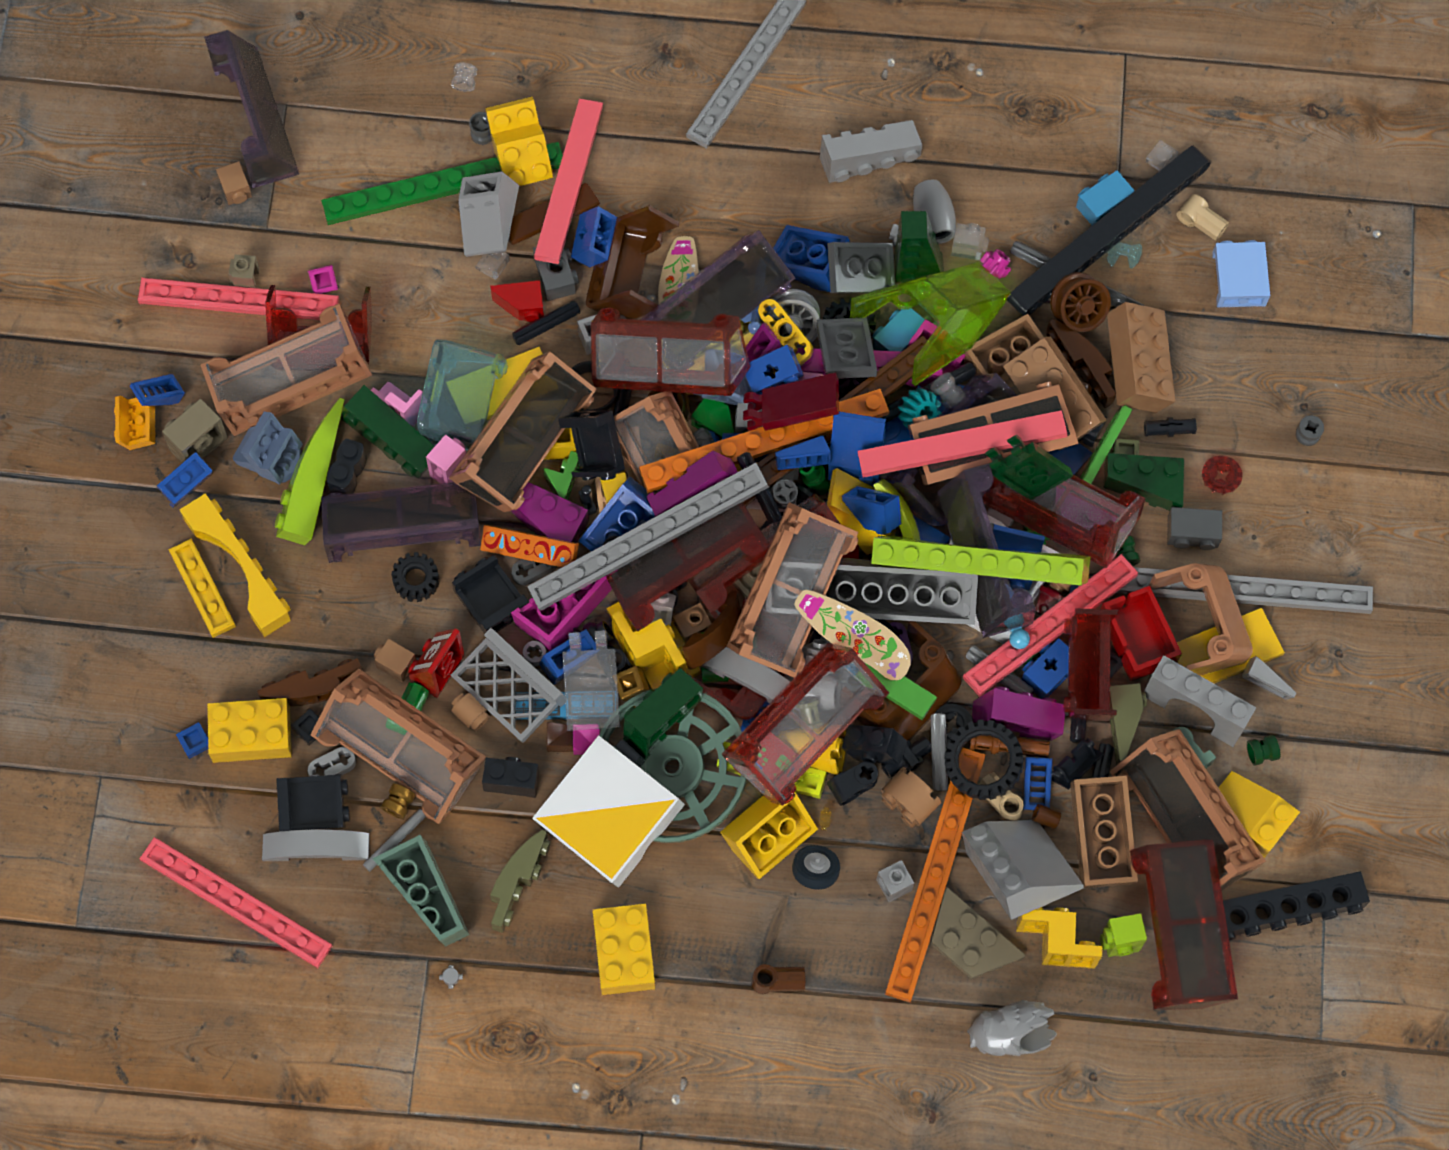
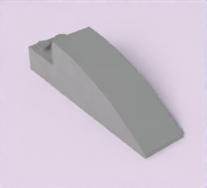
(905, 592)

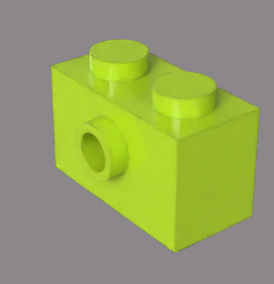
(1123, 935)

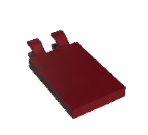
(793, 403)

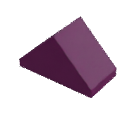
(762, 343)

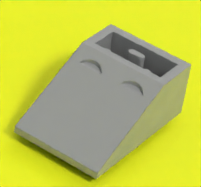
(486, 212)

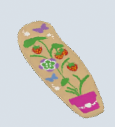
(678, 267)
(854, 629)

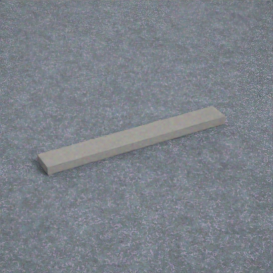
(744, 71)

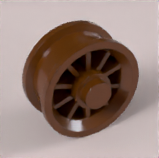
(1080, 302)

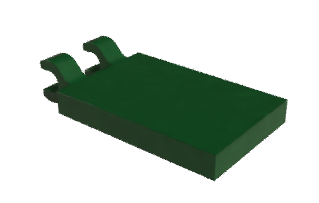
(1028, 468)

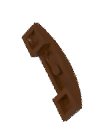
(705, 646)

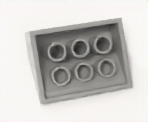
(1020, 864)

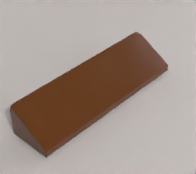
(531, 220)

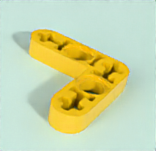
(795, 338)

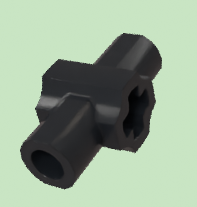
(911, 759)

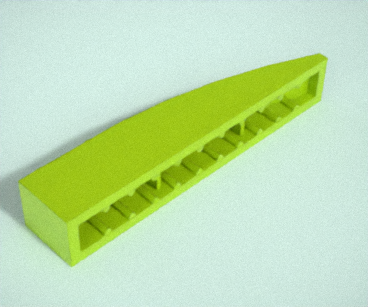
(307, 482)

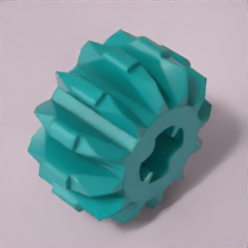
(917, 405)

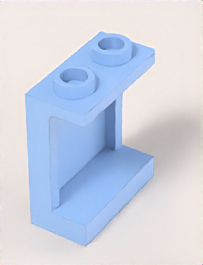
(1241, 274)

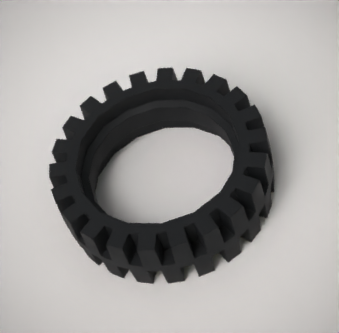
(984, 728)

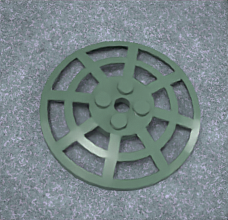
(691, 766)

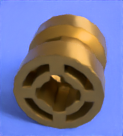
(397, 801)

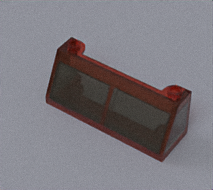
(682, 558)
(1187, 925)

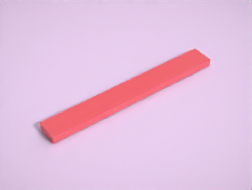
(568, 181)
(230, 298)
(960, 444)
(1050, 625)
(236, 902)

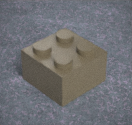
(194, 431)

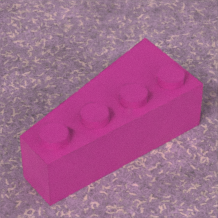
(555, 622)

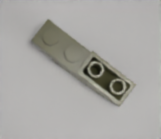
(520, 869)

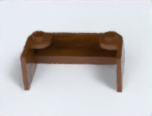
(619, 278)
(939, 679)

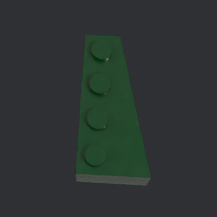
(916, 248)
(387, 431)

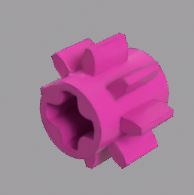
(996, 263)

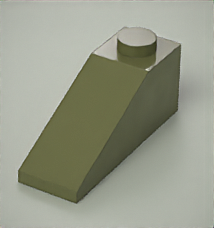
(1129, 704)

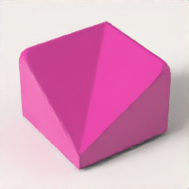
(583, 739)

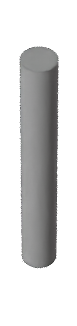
(396, 838)

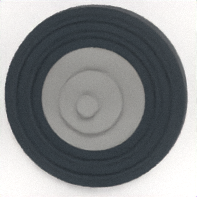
(816, 867)

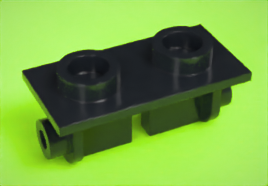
(1074, 768)

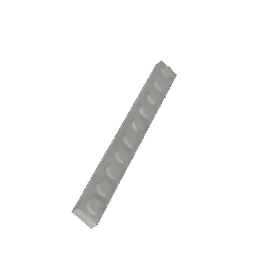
(648, 536)
(1270, 592)

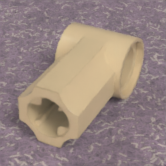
(1197, 213)
(1002, 801)

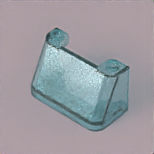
(458, 391)

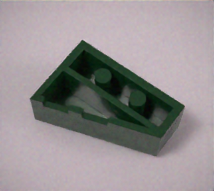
(1151, 477)
(660, 711)

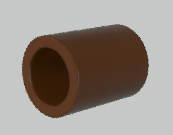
(1046, 816)

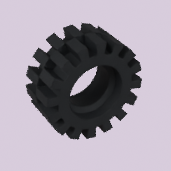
(415, 591)

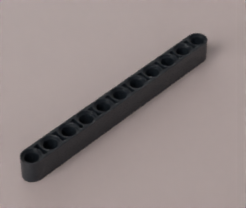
(1110, 229)

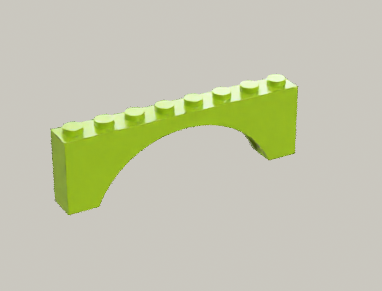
(981, 561)

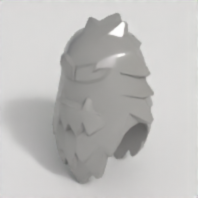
(1013, 1029)

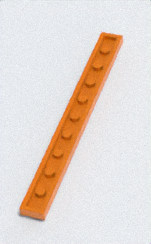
(759, 441)
(933, 882)

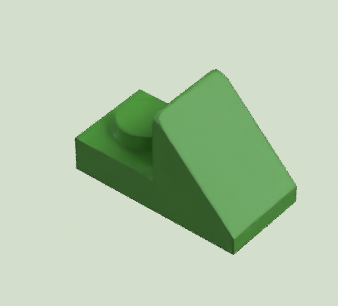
(562, 482)

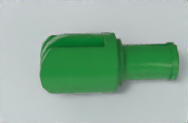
(816, 478)

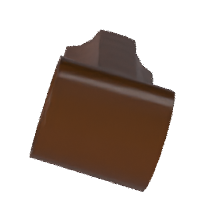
(781, 979)

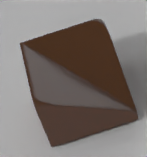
(559, 738)

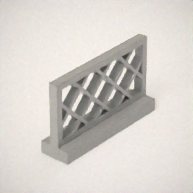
(524, 670)

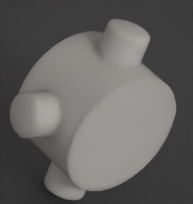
(451, 977)

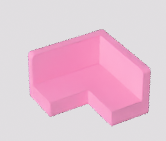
(400, 402)

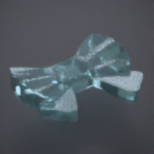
(1132, 252)

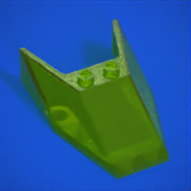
(958, 299)

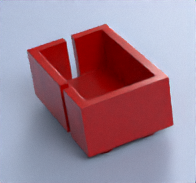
(1141, 633)

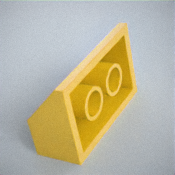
(768, 833)

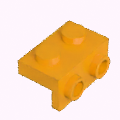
(133, 423)

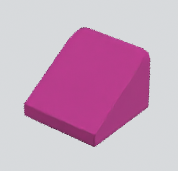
(322, 279)

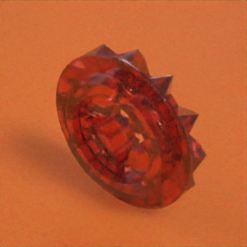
(1222, 464)

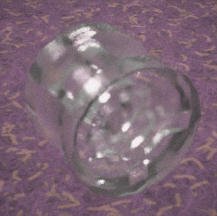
(464, 77)

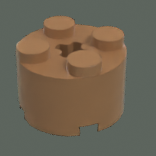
(910, 797)

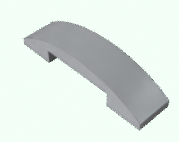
(747, 673)
(315, 844)

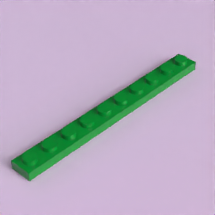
(414, 189)

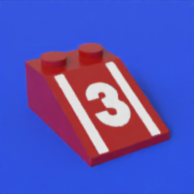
(438, 661)

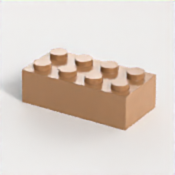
(1141, 357)
(1046, 363)
(1103, 831)

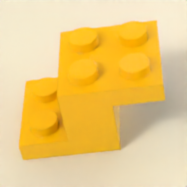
(519, 141)
(649, 645)
(1059, 938)

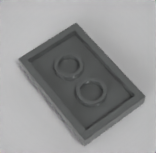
(860, 267)
(846, 347)

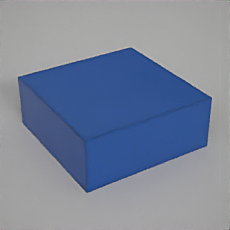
(193, 740)

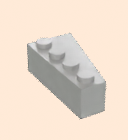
(869, 150)

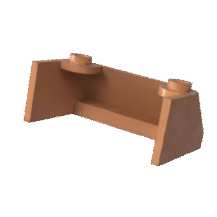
(1233, 643)

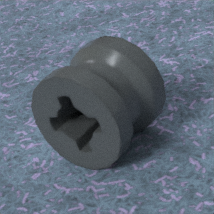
(1307, 436)
(786, 489)

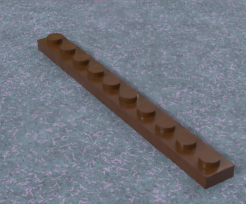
(888, 379)

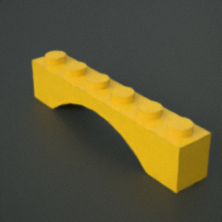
(208, 525)

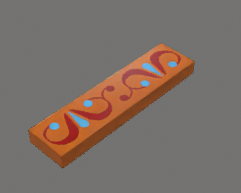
(528, 546)

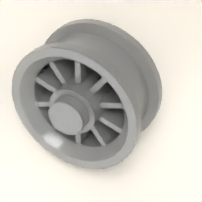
(802, 310)

